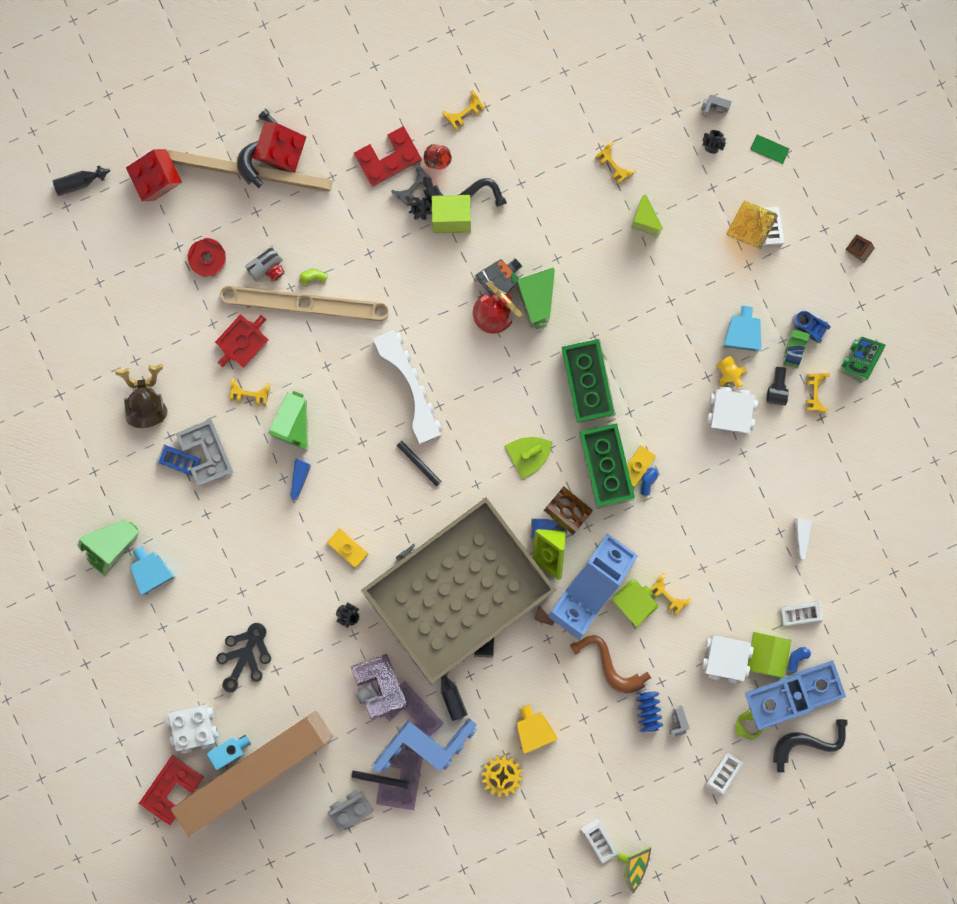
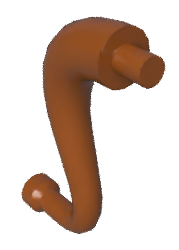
(618, 683)

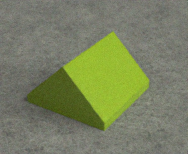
(451, 214)
(646, 218)
(549, 551)
(769, 654)

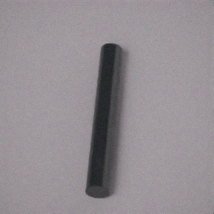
(422, 467)
(380, 779)

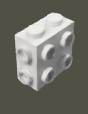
(732, 411)
(727, 659)
(192, 728)

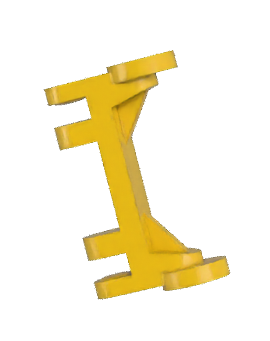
(472, 106)
(608, 157)
(818, 378)
(235, 389)
(675, 602)

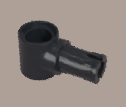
(778, 393)

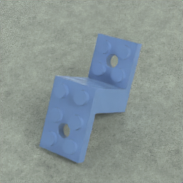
(593, 586)
(425, 746)

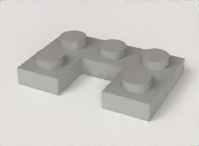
(206, 436)

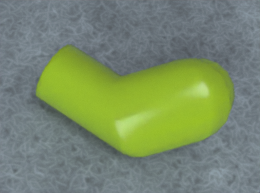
(307, 276)

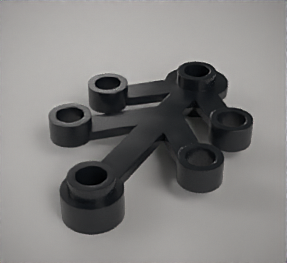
(245, 654)

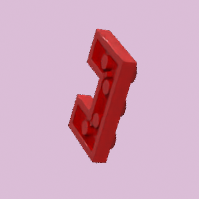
(403, 158)
(173, 772)

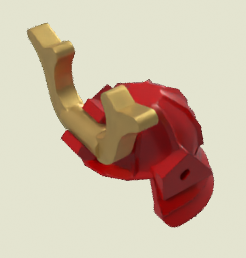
(493, 311)

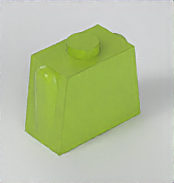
(635, 601)

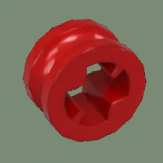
(275, 273)

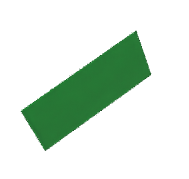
(769, 149)

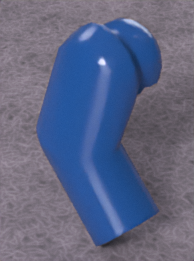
(647, 480)
(796, 656)

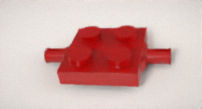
(242, 341)

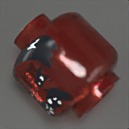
(437, 156)

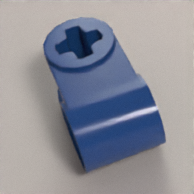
(812, 326)
(543, 524)

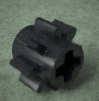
(714, 141)
(417, 212)
(347, 615)

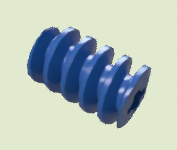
(649, 711)

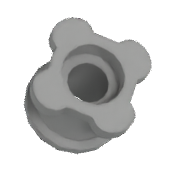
(366, 692)

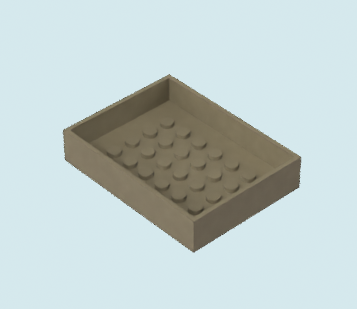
(458, 590)

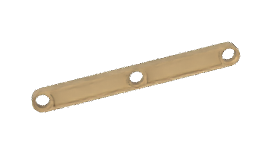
(265, 173)
(290, 302)

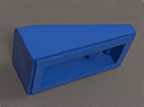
(163, 453)
(300, 474)

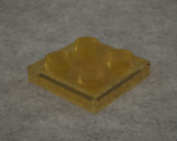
(752, 224)

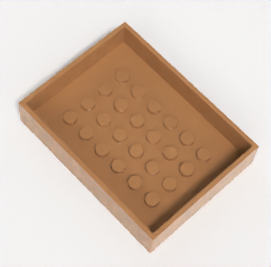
(252, 773)

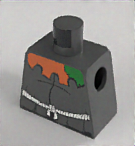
(500, 275)

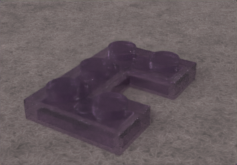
(391, 695)
(424, 716)
(410, 766)

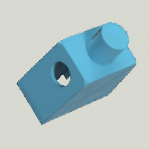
(744, 331)
(149, 571)
(219, 755)

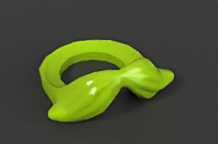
(739, 728)

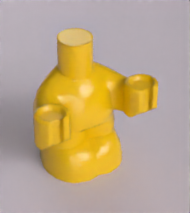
(730, 372)

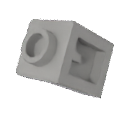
(718, 104)
(679, 717)

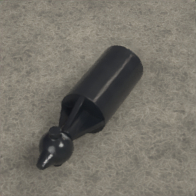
(78, 180)
(452, 698)

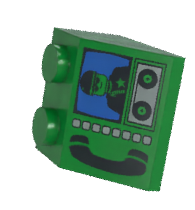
(862, 358)

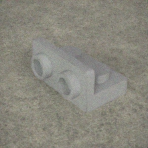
(350, 811)

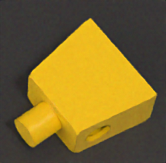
(534, 730)

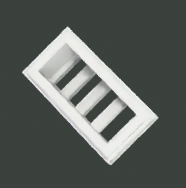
(775, 241)
(802, 534)
(784, 611)
(717, 790)
(589, 828)

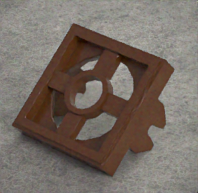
(561, 517)

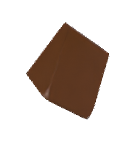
(860, 248)
(541, 616)

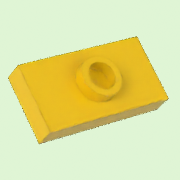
(639, 464)
(347, 548)

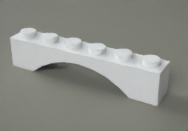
(390, 350)

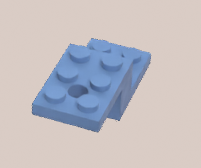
(795, 695)

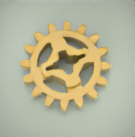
(510, 776)

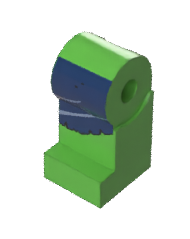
(795, 348)

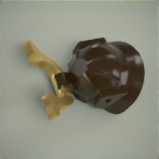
(143, 405)

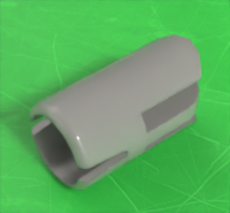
(263, 263)

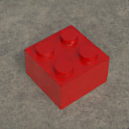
(279, 147)
(153, 175)

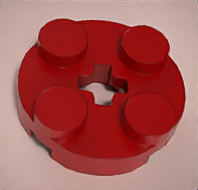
(217, 254)

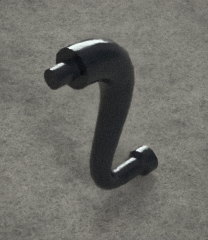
(245, 156)
(471, 190)
(790, 740)

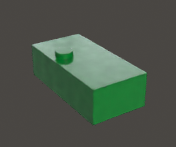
(588, 381)
(606, 466)

